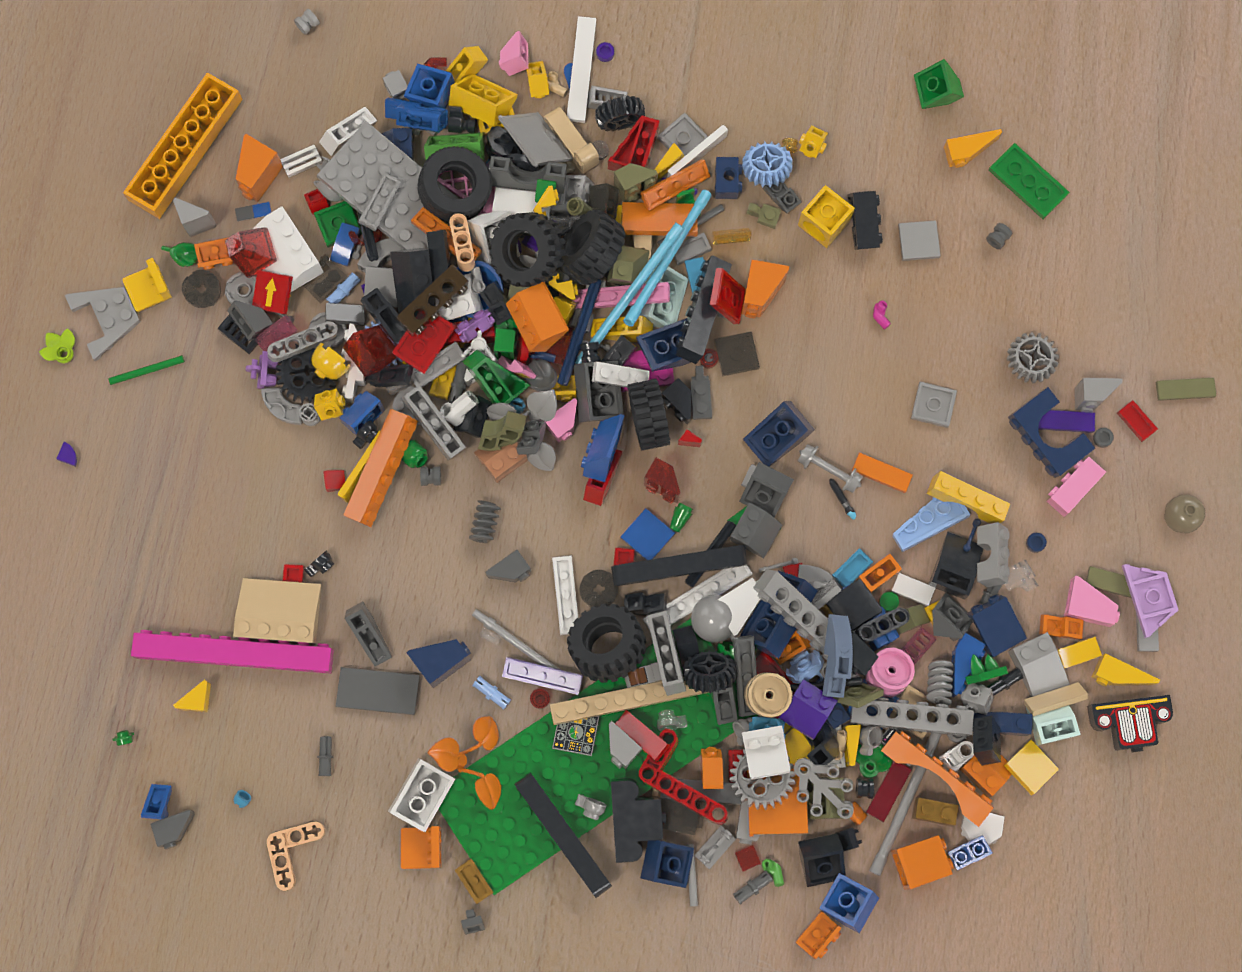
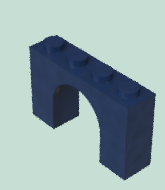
(1027, 420)

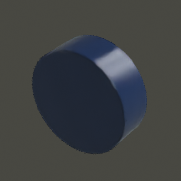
(1036, 542)

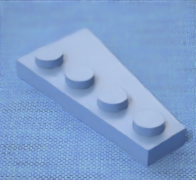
(928, 522)

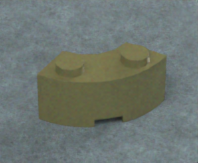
(502, 432)

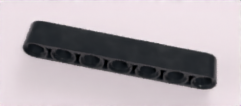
(679, 565)
(563, 835)

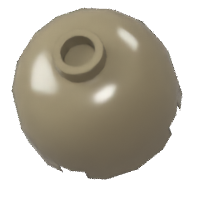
(1184, 513)

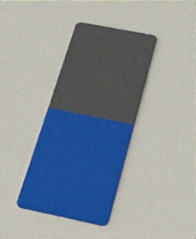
(252, 211)

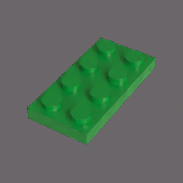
(1029, 181)

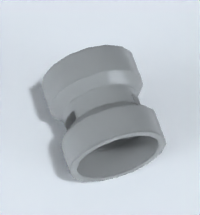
(306, 21)
(310, 418)

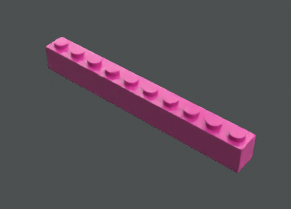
(232, 652)

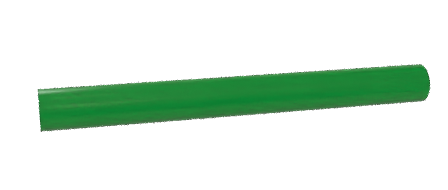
(146, 370)

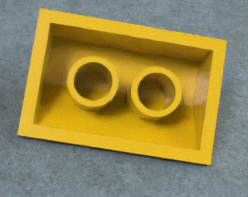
(481, 99)

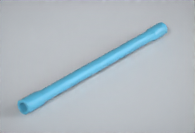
(670, 239)
(636, 309)

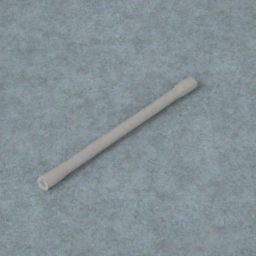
(881, 857)

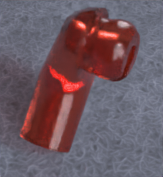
(435, 62)

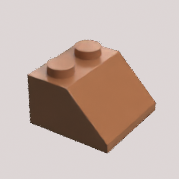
(501, 462)

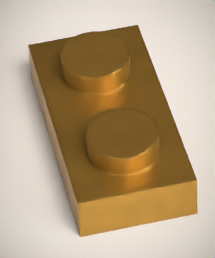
(474, 881)

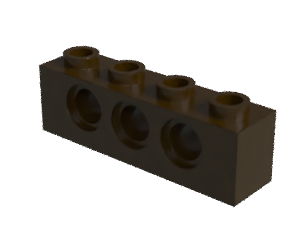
(452, 277)

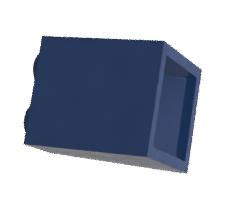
(440, 660)

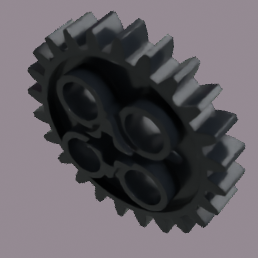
(308, 389)

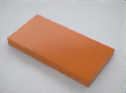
(657, 221)

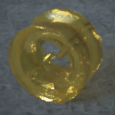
(790, 144)

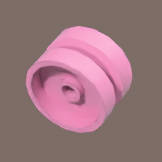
(891, 671)

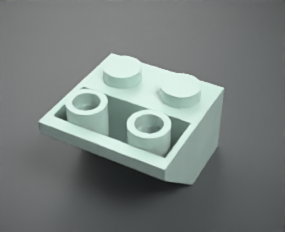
(1054, 725)

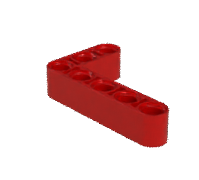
(676, 785)

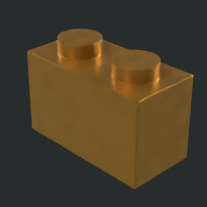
(935, 812)

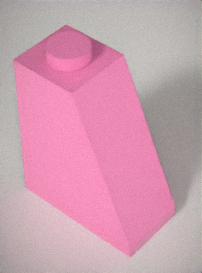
(1089, 604)

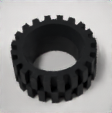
(648, 414)

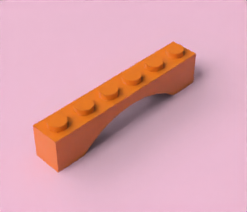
(972, 805)

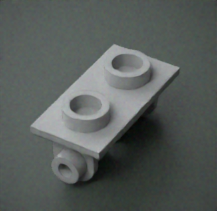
(715, 847)

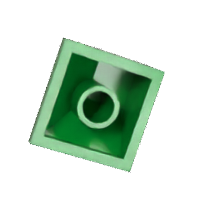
(938, 85)

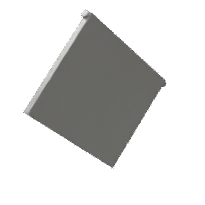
(535, 138)

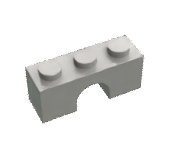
(995, 569)

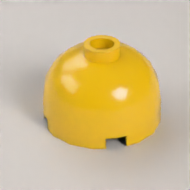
(328, 363)

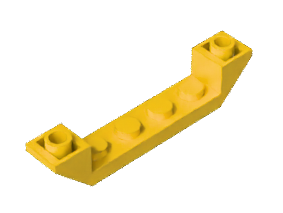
(549, 200)

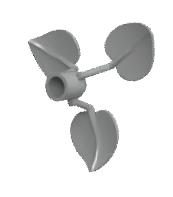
(542, 408)

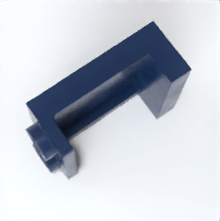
(997, 625)

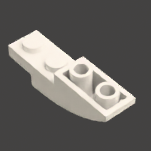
(354, 375)

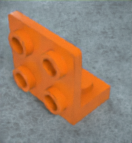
(421, 848)

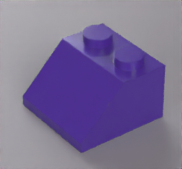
(808, 709)

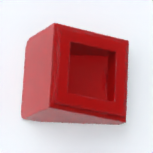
(316, 201)
(689, 439)
(334, 480)

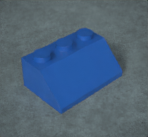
(602, 448)

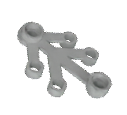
(821, 786)

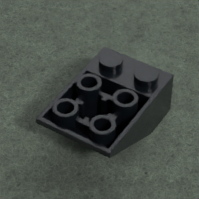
(955, 567)

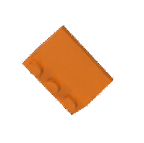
(537, 317)

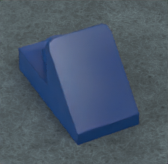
(156, 802)

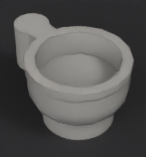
(740, 726)
(871, 738)
(592, 807)

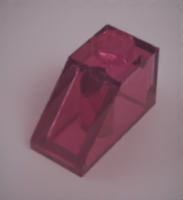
(279, 330)

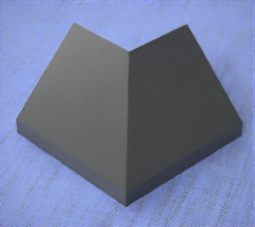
(950, 619)

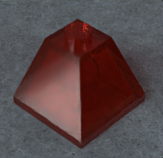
(251, 250)

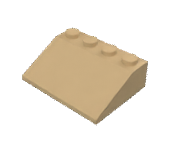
(278, 610)

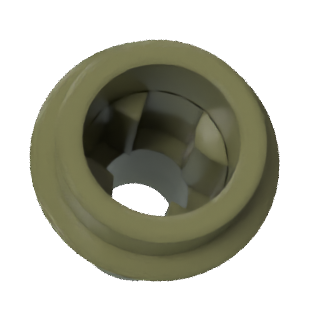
(577, 206)

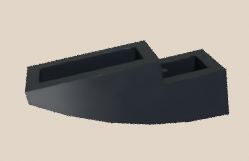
(383, 314)

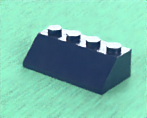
(769, 628)

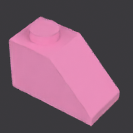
(514, 55)
(564, 421)

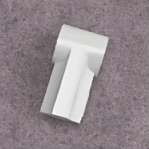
(455, 412)

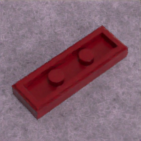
(888, 791)

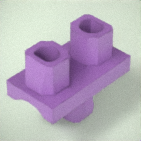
(263, 378)

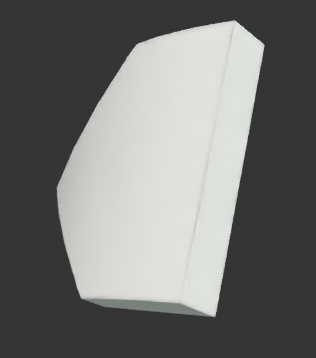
(990, 828)

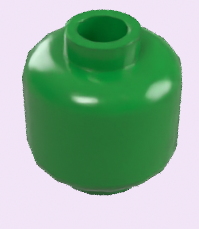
(415, 455)

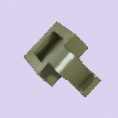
(766, 215)

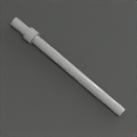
(490, 624)

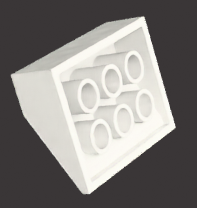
(290, 248)

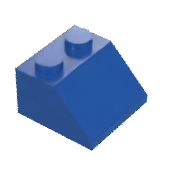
(429, 86)
(364, 408)
(849, 903)

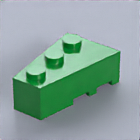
(495, 381)

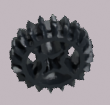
(619, 113)
(709, 672)

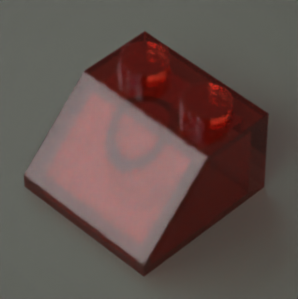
(370, 350)

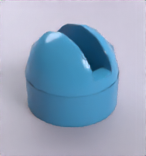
(519, 409)
(242, 798)

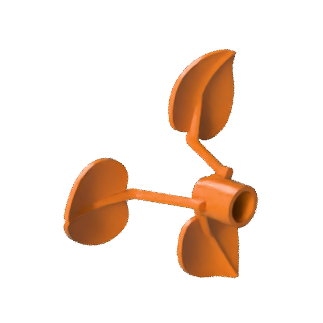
(449, 758)

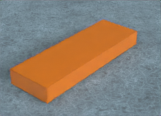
(882, 472)

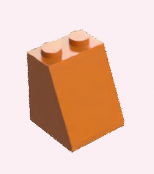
(256, 168)
(762, 286)
(922, 862)

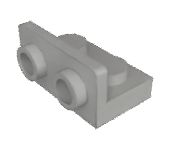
(576, 187)

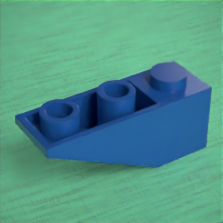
(961, 660)

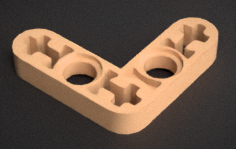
(285, 836)

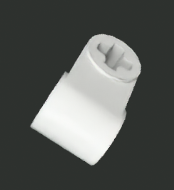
(955, 757)

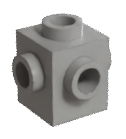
(977, 698)

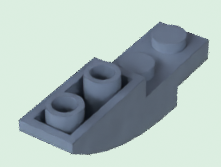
(840, 655)

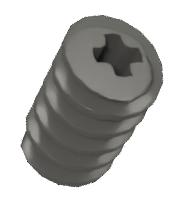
(484, 522)

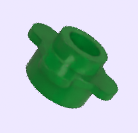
(123, 737)

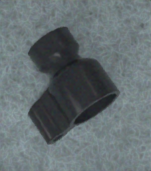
(457, 123)

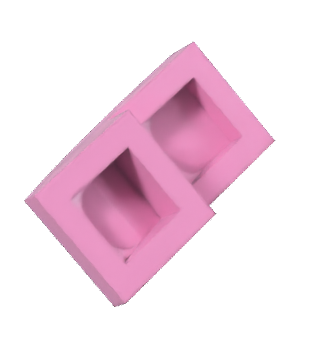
(516, 367)

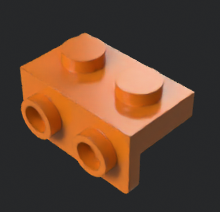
(212, 253)
(818, 935)

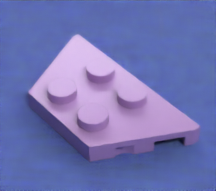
(1150, 596)

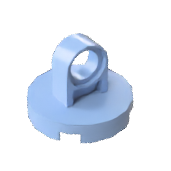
(805, 667)

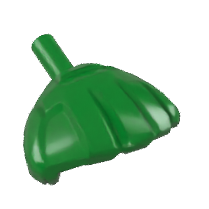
(182, 253)

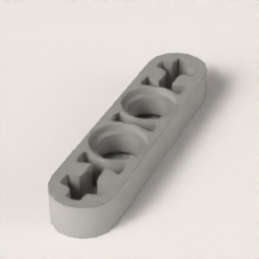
(304, 345)

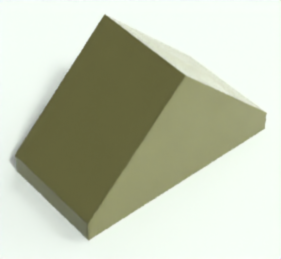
(917, 618)

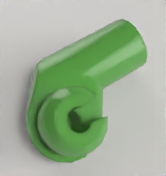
(774, 870)

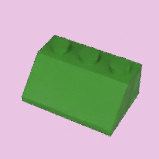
(471, 141)

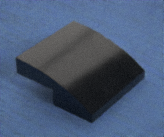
(855, 603)

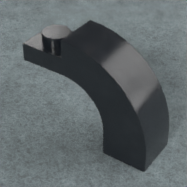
(823, 746)

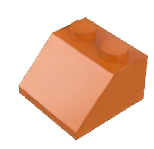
(987, 777)

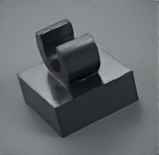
(848, 839)

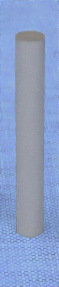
(692, 882)

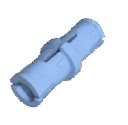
(343, 289)
(491, 692)

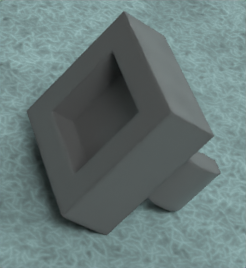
(472, 923)

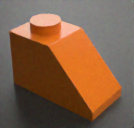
(794, 647)
(711, 768)

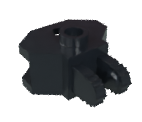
(500, 143)

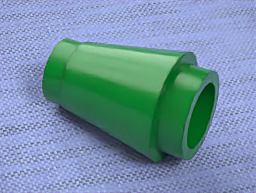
(680, 517)

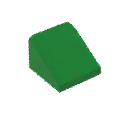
(541, 187)

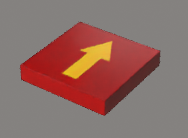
(272, 291)

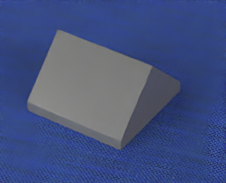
(194, 218)

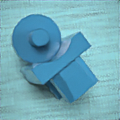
(762, 723)

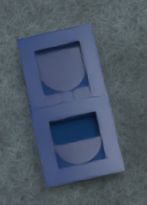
(343, 246)

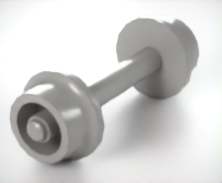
(808, 455)

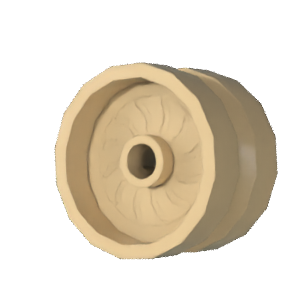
(756, 694)

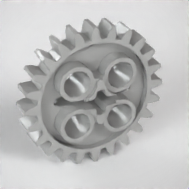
(773, 791)

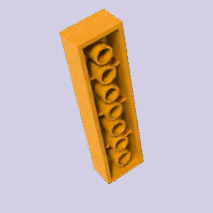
(183, 145)

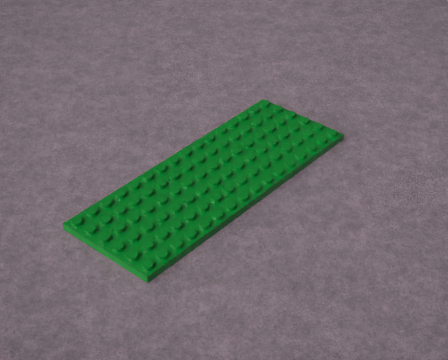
(511, 837)

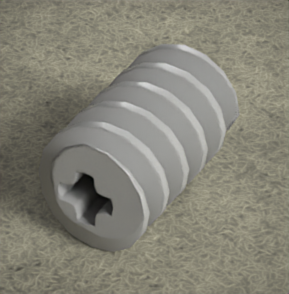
(939, 676)

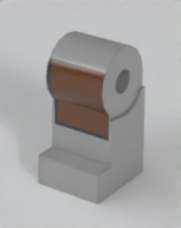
(643, 676)

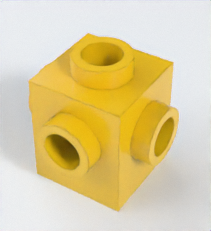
(813, 142)
(329, 404)

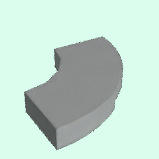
(280, 406)

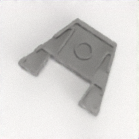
(113, 312)

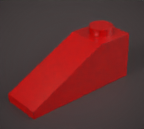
(597, 490)

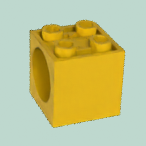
(826, 216)

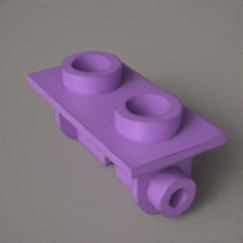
(467, 328)

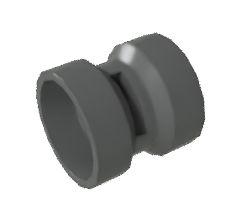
(998, 237)
(430, 475)

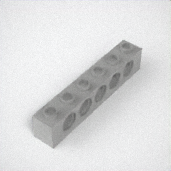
(813, 618)
(963, 715)

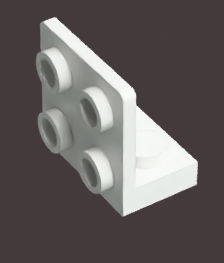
(766, 752)

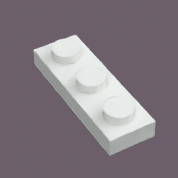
(617, 375)

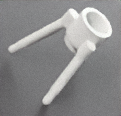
(479, 343)

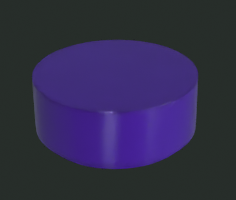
(605, 52)

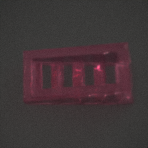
(925, 633)

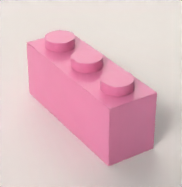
(1075, 486)

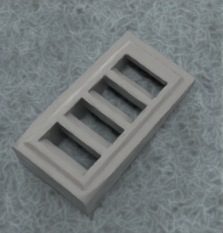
(598, 91)

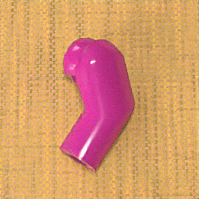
(879, 314)

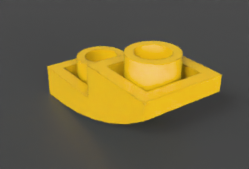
(1079, 652)

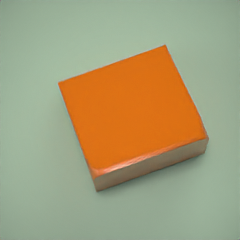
(858, 815)

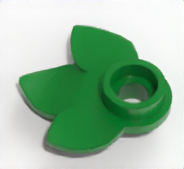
(877, 760)

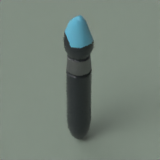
(842, 499)

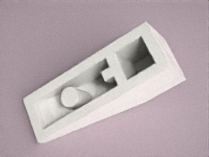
(340, 133)

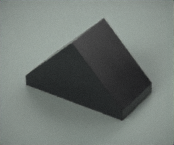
(685, 643)

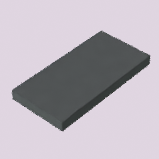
(377, 691)

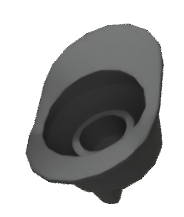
(545, 375)

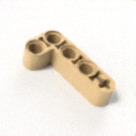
(583, 154)

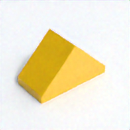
(196, 699)

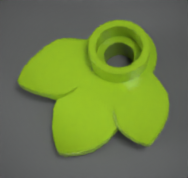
(57, 345)

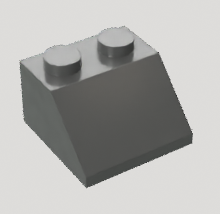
(766, 489)
(756, 530)

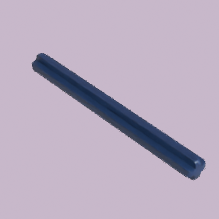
(578, 333)

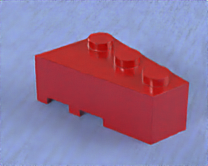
(637, 145)

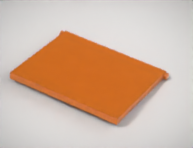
(783, 819)

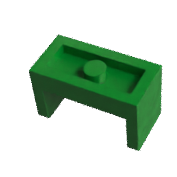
(505, 344)

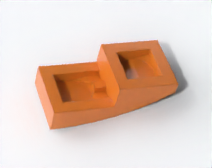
(1061, 626)

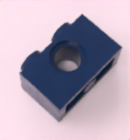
(727, 167)

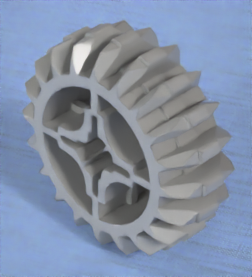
(1025, 356)

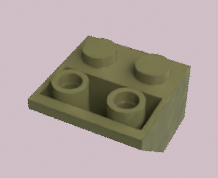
(633, 180)

